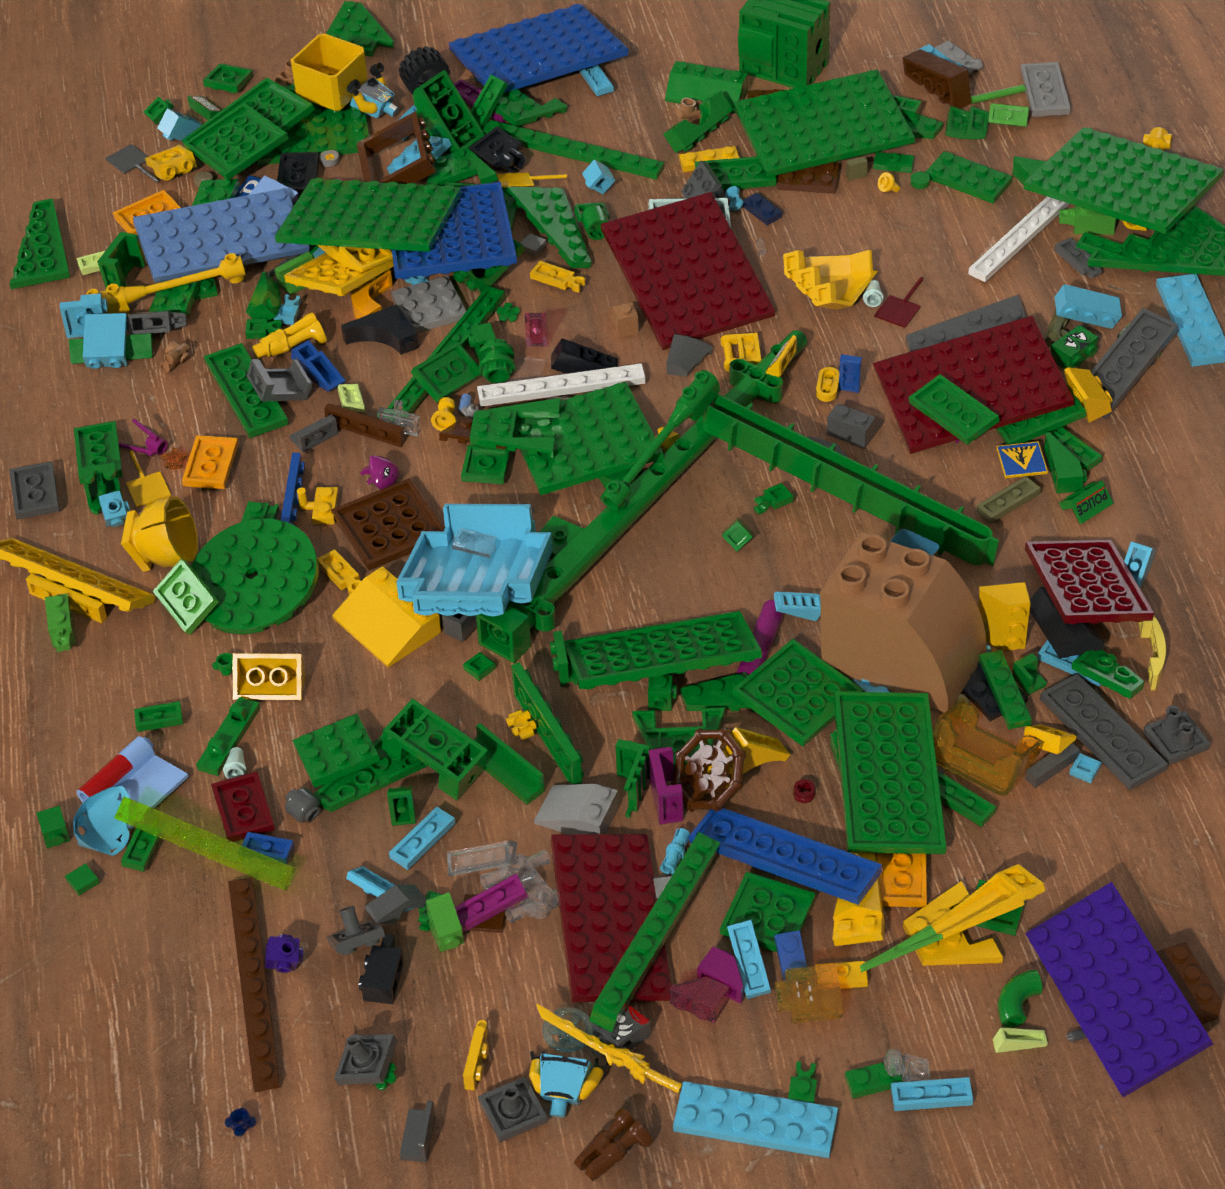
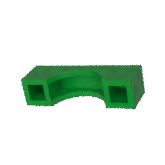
(683, 133)

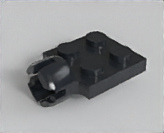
(499, 150)

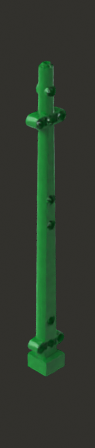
(510, 632)

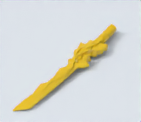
(620, 1057)

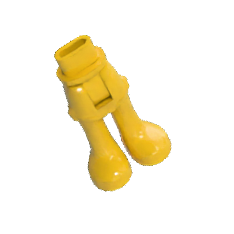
(282, 340)

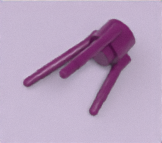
(154, 443)

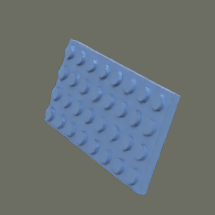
(201, 235)

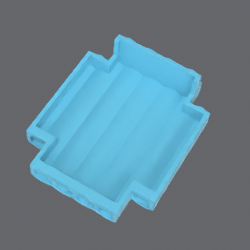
(469, 584)

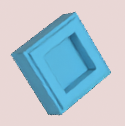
(1085, 768)

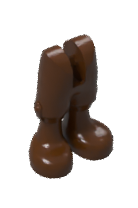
(603, 1153)

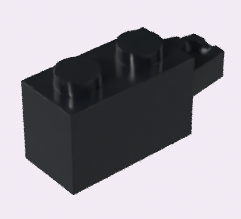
(382, 972)

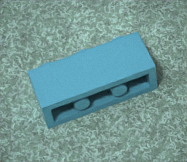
(1088, 306)

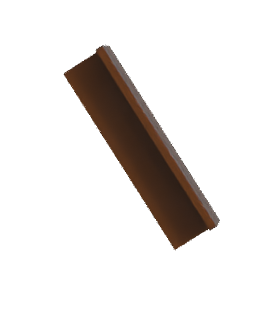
(367, 425)

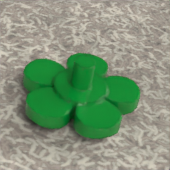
(508, 312)
(390, 1077)

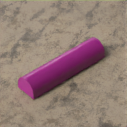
(765, 634)

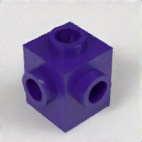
(283, 953)

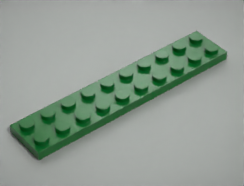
(182, 297)

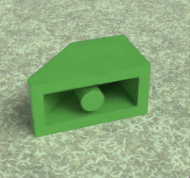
(444, 922)

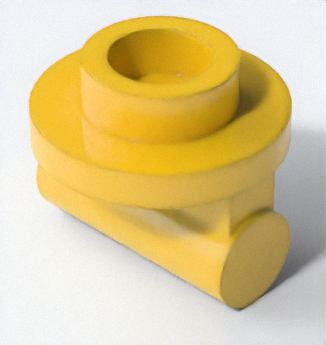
(887, 183)

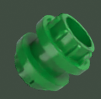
(496, 360)

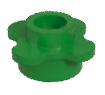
(224, 663)

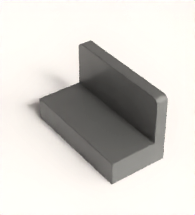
(315, 433)
(418, 1134)

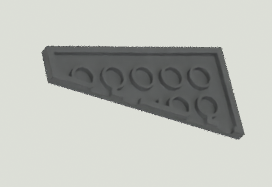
(968, 323)

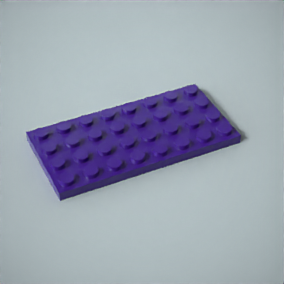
(1118, 989)

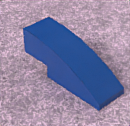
(317, 366)

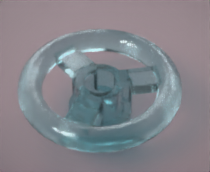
(566, 1042)

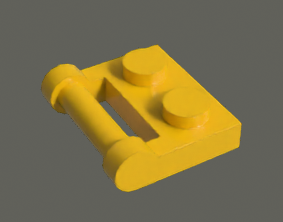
(747, 347)

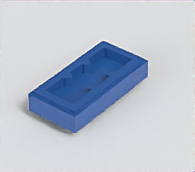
(850, 373)

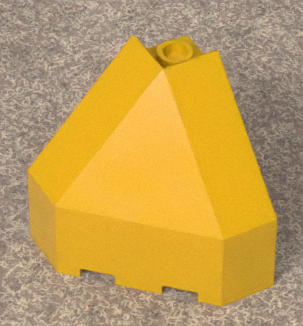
(830, 280)

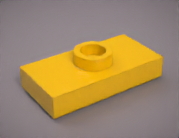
(850, 974)

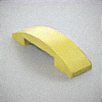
(1153, 630)

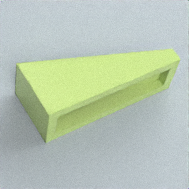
(1018, 1039)

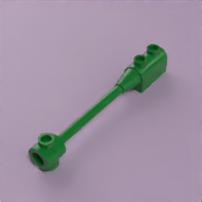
(690, 405)

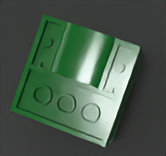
(784, 40)

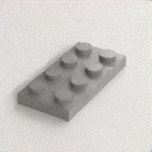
(1045, 89)

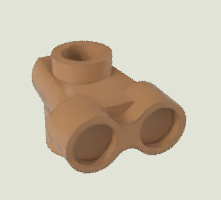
(286, 76)
(688, 109)
(174, 354)

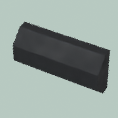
(1064, 637)

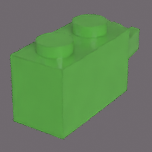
(1087, 221)
(60, 622)

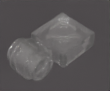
(910, 1066)

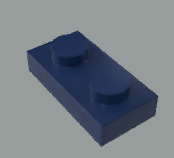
(762, 208)

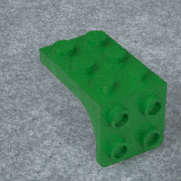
(480, 278)

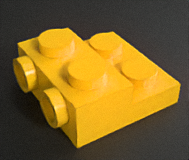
(171, 162)

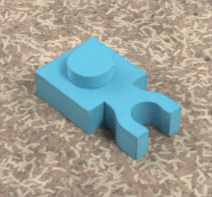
(289, 311)

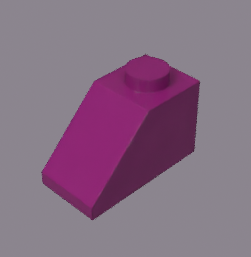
(722, 968)

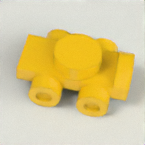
(521, 725)

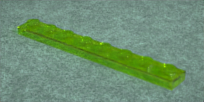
(205, 843)

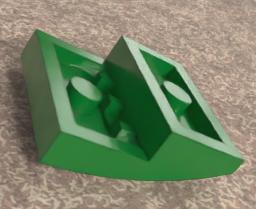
(966, 124)

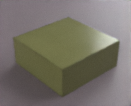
(856, 168)

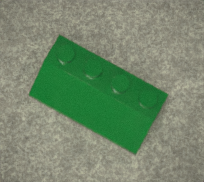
(702, 81)

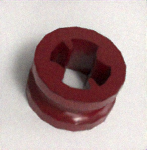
(802, 785)

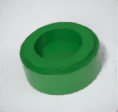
(920, 180)

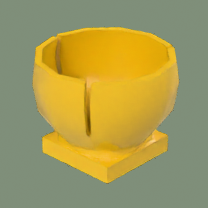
(161, 534)

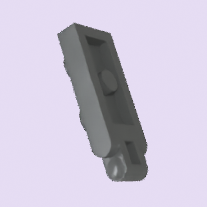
(1076, 257)

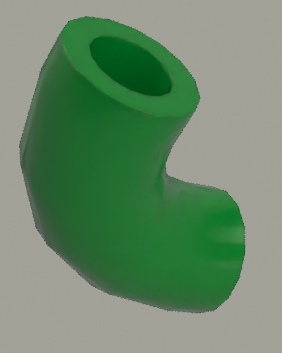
(1014, 995)

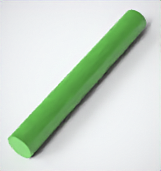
(997, 94)

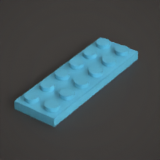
(1196, 321)
(755, 1119)

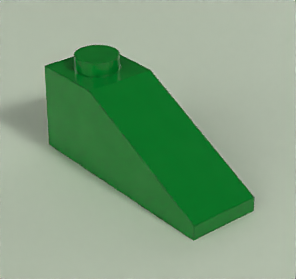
(265, 299)
(1063, 466)

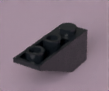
(573, 358)

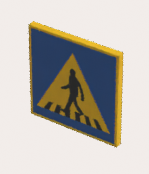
(1021, 460)

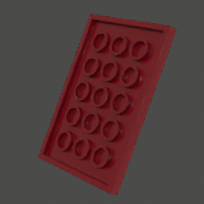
(1088, 581)

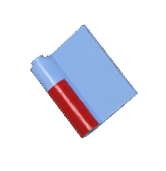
(140, 772)

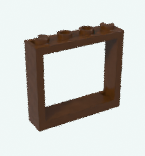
(389, 135)

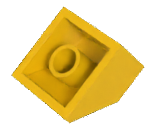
(1089, 392)

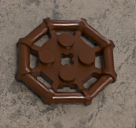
(697, 769)

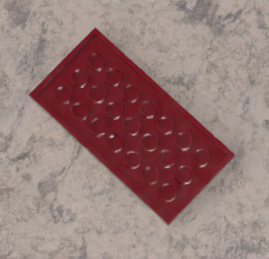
(603, 902)

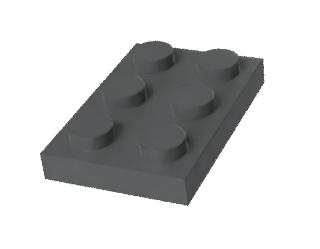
(34, 490)

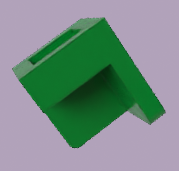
(737, 534)
(1026, 674)

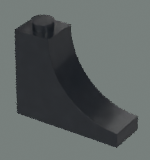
(384, 326)

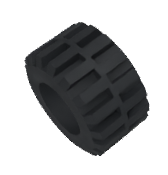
(418, 62)

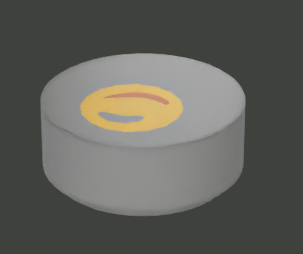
(329, 158)

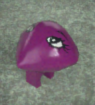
(382, 472)

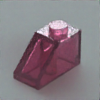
(536, 329)

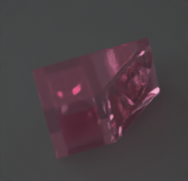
(700, 997)

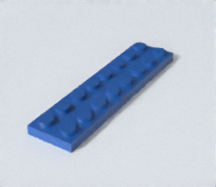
(790, 855)

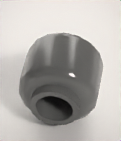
(302, 805)

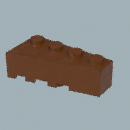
(939, 77)

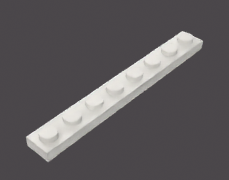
(1016, 238)
(559, 384)

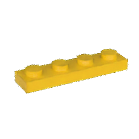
(79, 603)

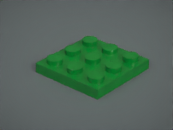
(336, 750)
(770, 907)

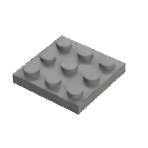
(429, 304)

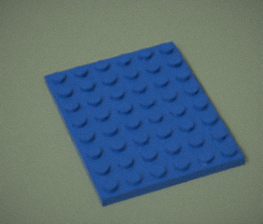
(539, 48)
(472, 237)

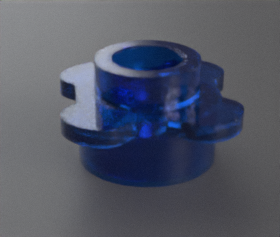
(236, 1116)

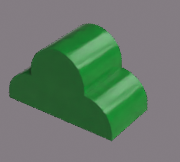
(446, 112)

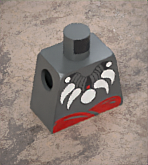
(627, 1034)

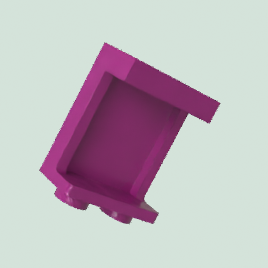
(667, 798)

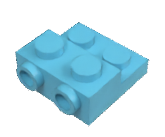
(74, 313)

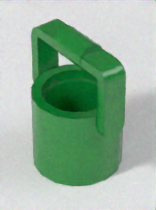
(592, 217)

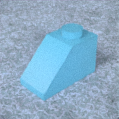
(177, 125)
(1139, 560)

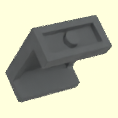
(279, 384)

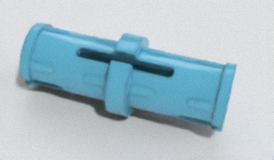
(675, 851)

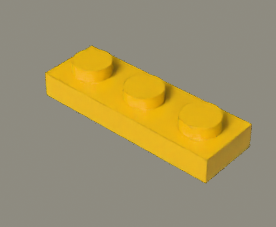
(688, 159)

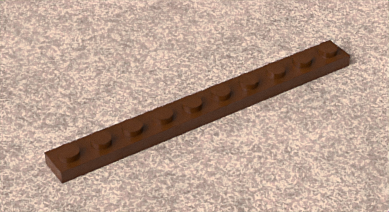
(253, 985)

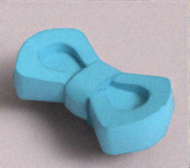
(735, 201)

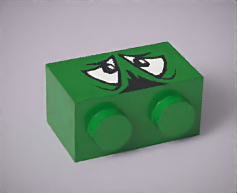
(1074, 348)

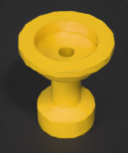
(444, 417)

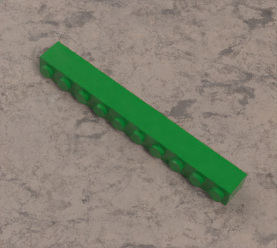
(654, 932)

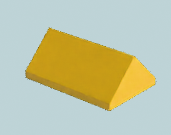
(268, 676)

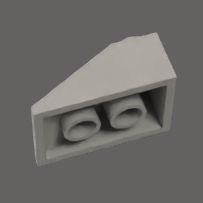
(579, 809)

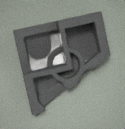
(686, 354)

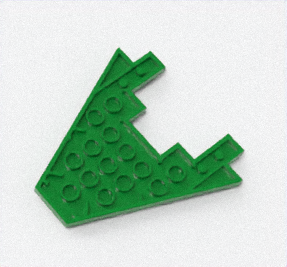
(1189, 247)

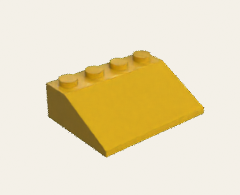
(384, 621)

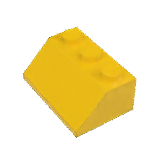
(1005, 614)

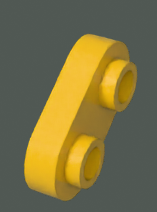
(827, 384)

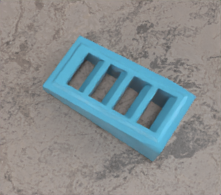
(806, 604)

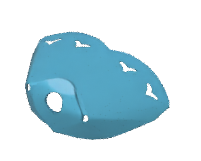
(99, 822)

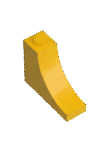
(758, 749)

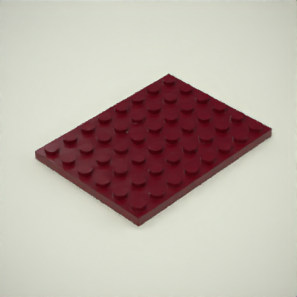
(687, 269)
(999, 367)

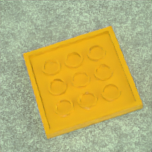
(331, 276)

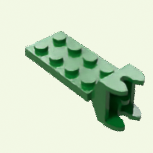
(98, 461)

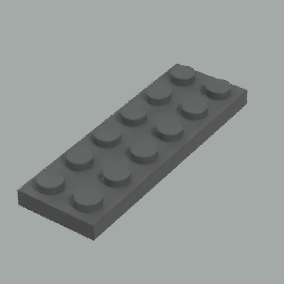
(1133, 354)
(1104, 731)

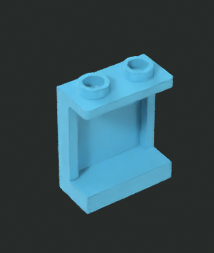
(105, 340)

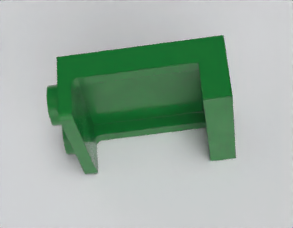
(120, 259)

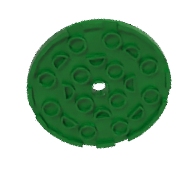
(284, 581)

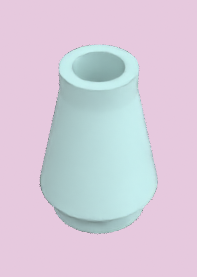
(873, 295)
(235, 764)

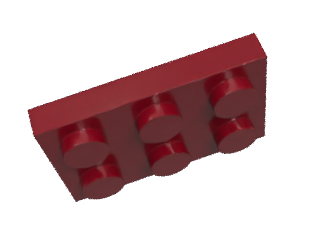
(242, 806)

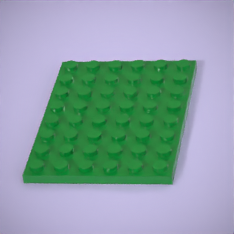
(823, 123)
(1124, 179)
(369, 215)

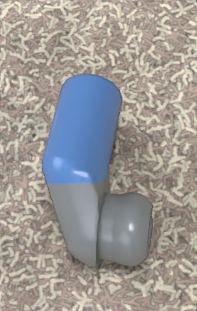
(465, 407)

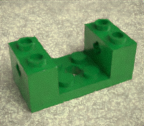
(456, 759)

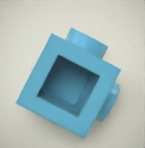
(598, 177)
(114, 509)

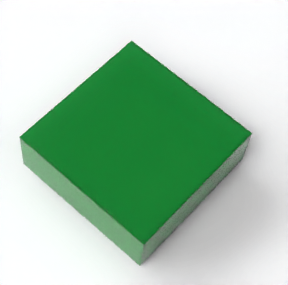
(479, 666)
(82, 879)

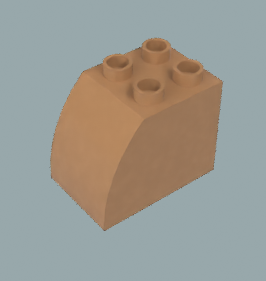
(901, 621)

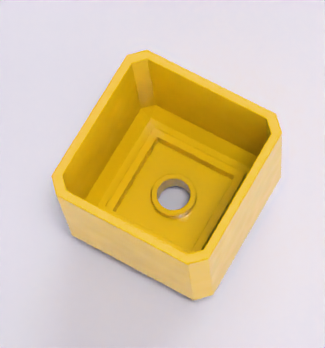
(326, 69)

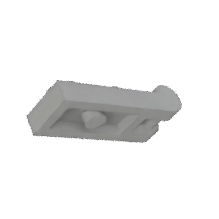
(957, 55)

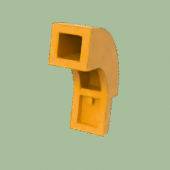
(364, 296)

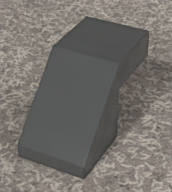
(390, 904)

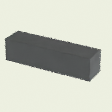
(1051, 765)

